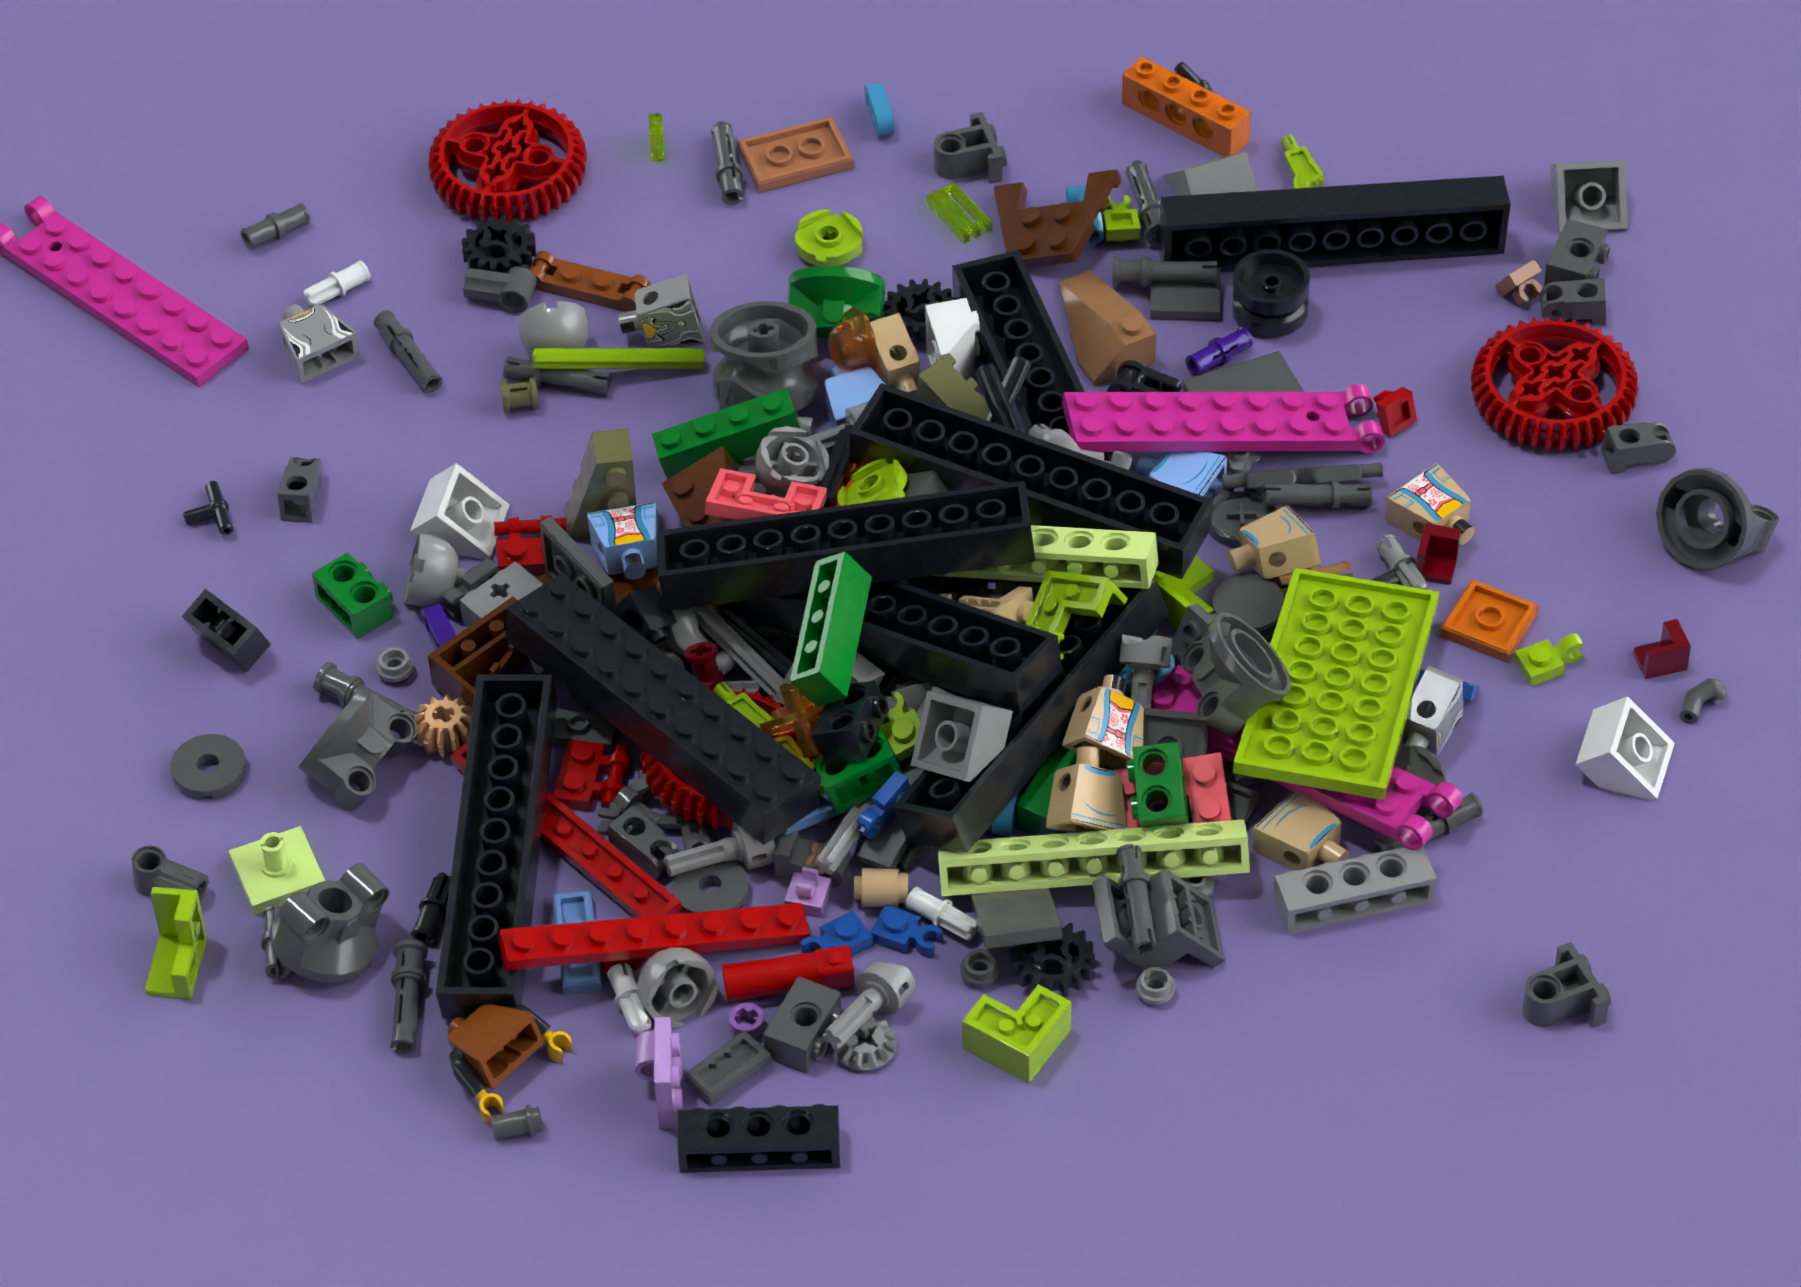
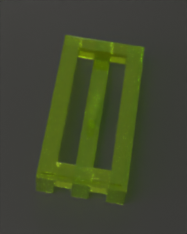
(954, 215)

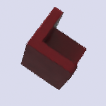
(1438, 553)
(1667, 655)

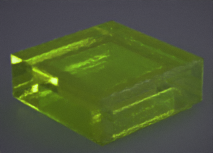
(656, 137)

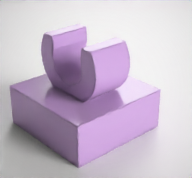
(809, 890)

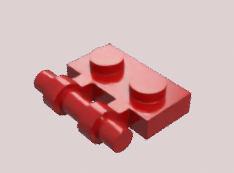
(524, 551)
(581, 770)

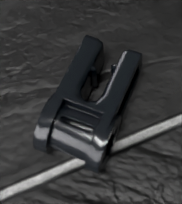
(1142, 379)

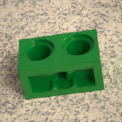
(353, 595)
(858, 780)
(1165, 785)

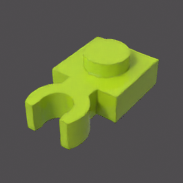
(1121, 222)
(902, 728)

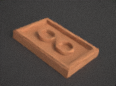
(795, 154)

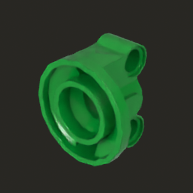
(833, 290)

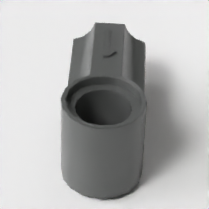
(510, 289)
(154, 870)

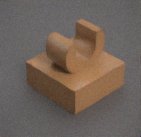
(1519, 280)

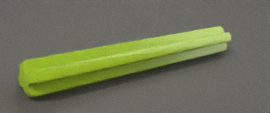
(618, 358)

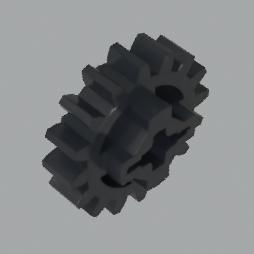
(497, 245)
(911, 304)
(1053, 962)

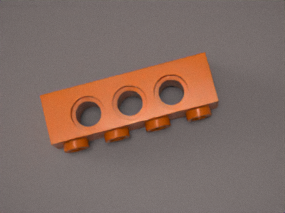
(1186, 107)

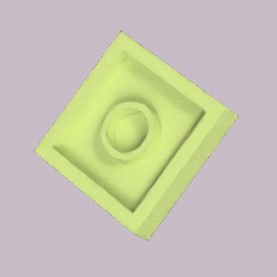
(275, 868)

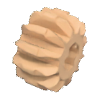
(443, 725)

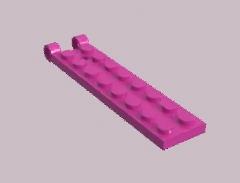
(122, 295)
(1221, 421)
(1391, 816)

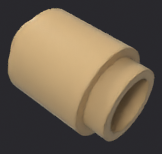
(881, 887)

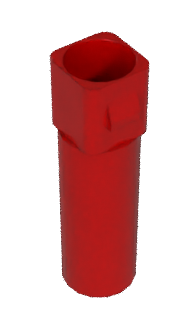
(777, 975)

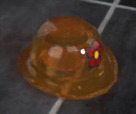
(853, 342)

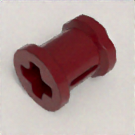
(705, 664)

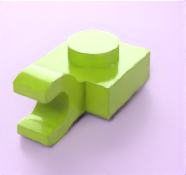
(1544, 662)

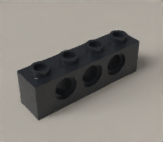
(744, 1151)

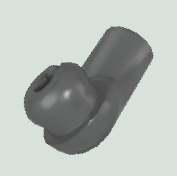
(1699, 694)

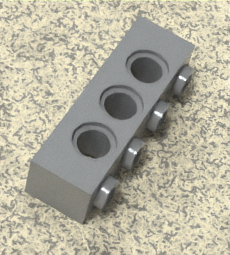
(1354, 888)

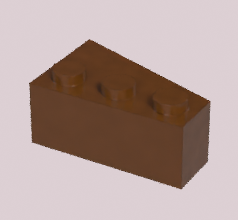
(692, 486)
(475, 651)

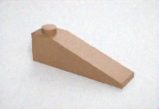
(1104, 328)

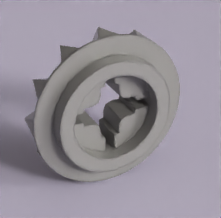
(865, 1055)

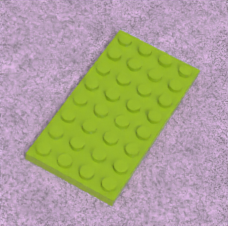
(1352, 674)

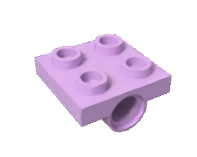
(660, 1061)

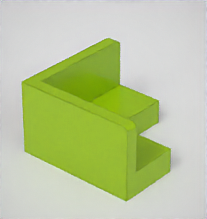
(1180, 593)
(1071, 594)
(179, 943)
(1021, 1038)

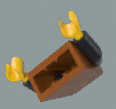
(495, 1044)

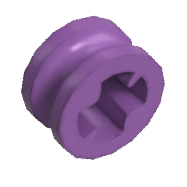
(750, 1013)

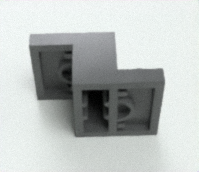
(1181, 921)

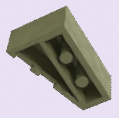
(948, 387)
(603, 482)

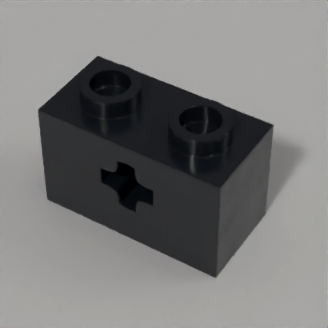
(226, 630)

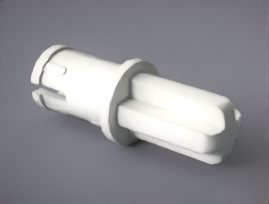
(337, 284)
(942, 913)
(628, 998)

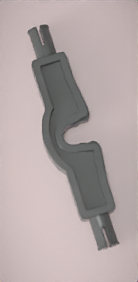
(1301, 475)

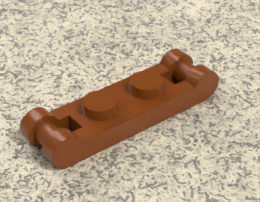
(586, 282)

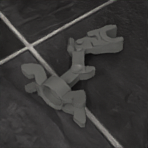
(638, 791)

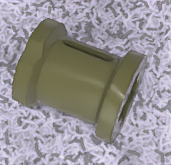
(519, 395)

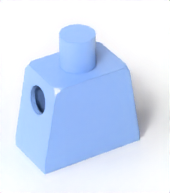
(847, 390)

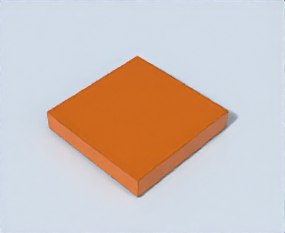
(1489, 620)

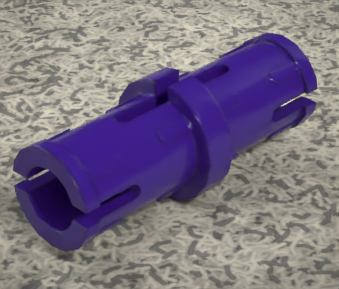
(1219, 351)

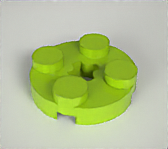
(834, 252)
(875, 483)

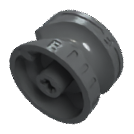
(764, 352)

